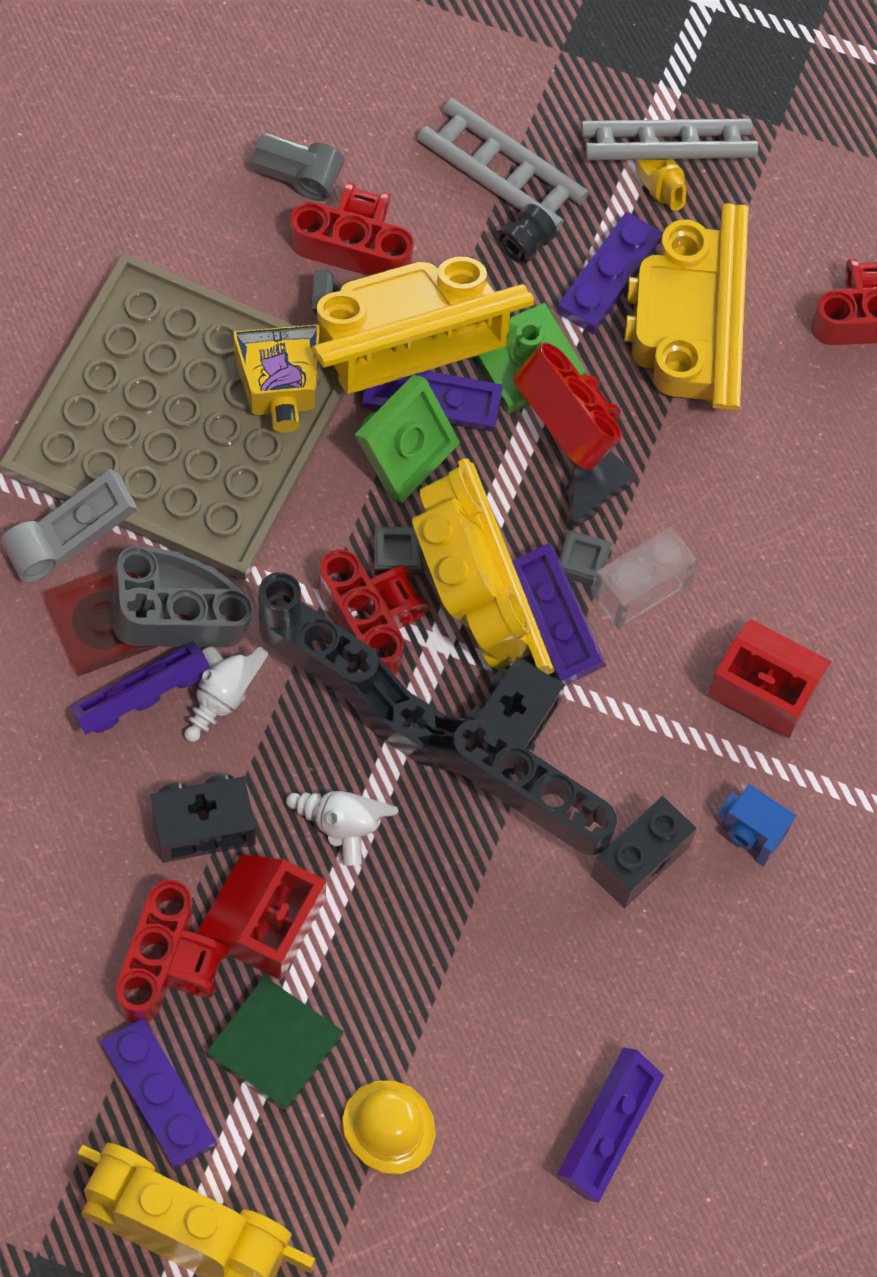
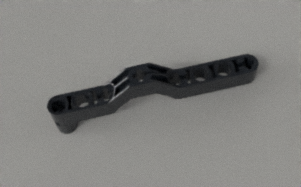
(442, 740)

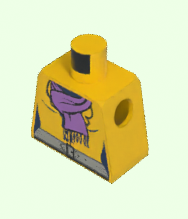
(278, 372)

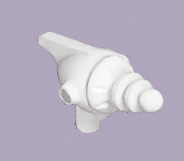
(222, 687)
(343, 818)

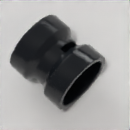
(526, 234)

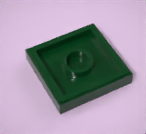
(274, 1044)

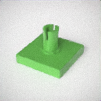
(524, 336)
(407, 438)

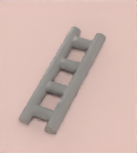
(495, 142)
(651, 149)

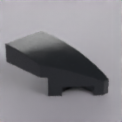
(594, 487)

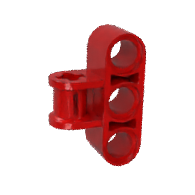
(357, 218)
(851, 306)
(569, 405)
(386, 598)
(178, 966)

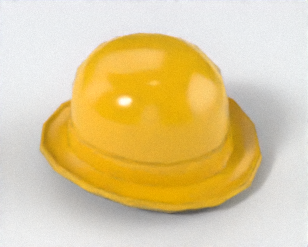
(389, 1127)

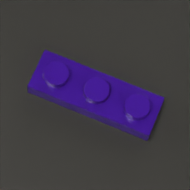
(608, 273)
(462, 399)
(558, 614)
(140, 688)
(159, 1094)
(610, 1125)

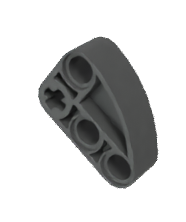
(170, 587)

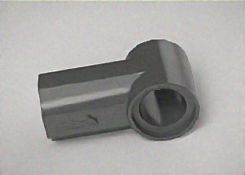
(309, 169)

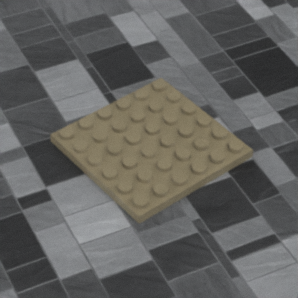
(163, 404)

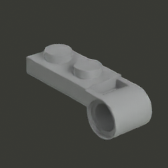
(45, 545)

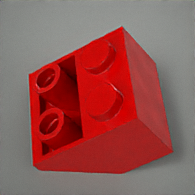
(768, 677)
(265, 912)

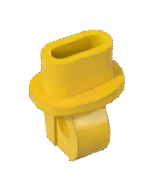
(664, 181)

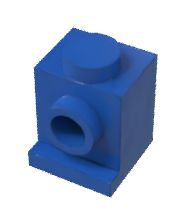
(756, 822)

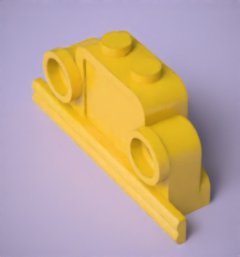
(693, 310)
(413, 321)
(476, 569)
(181, 1223)

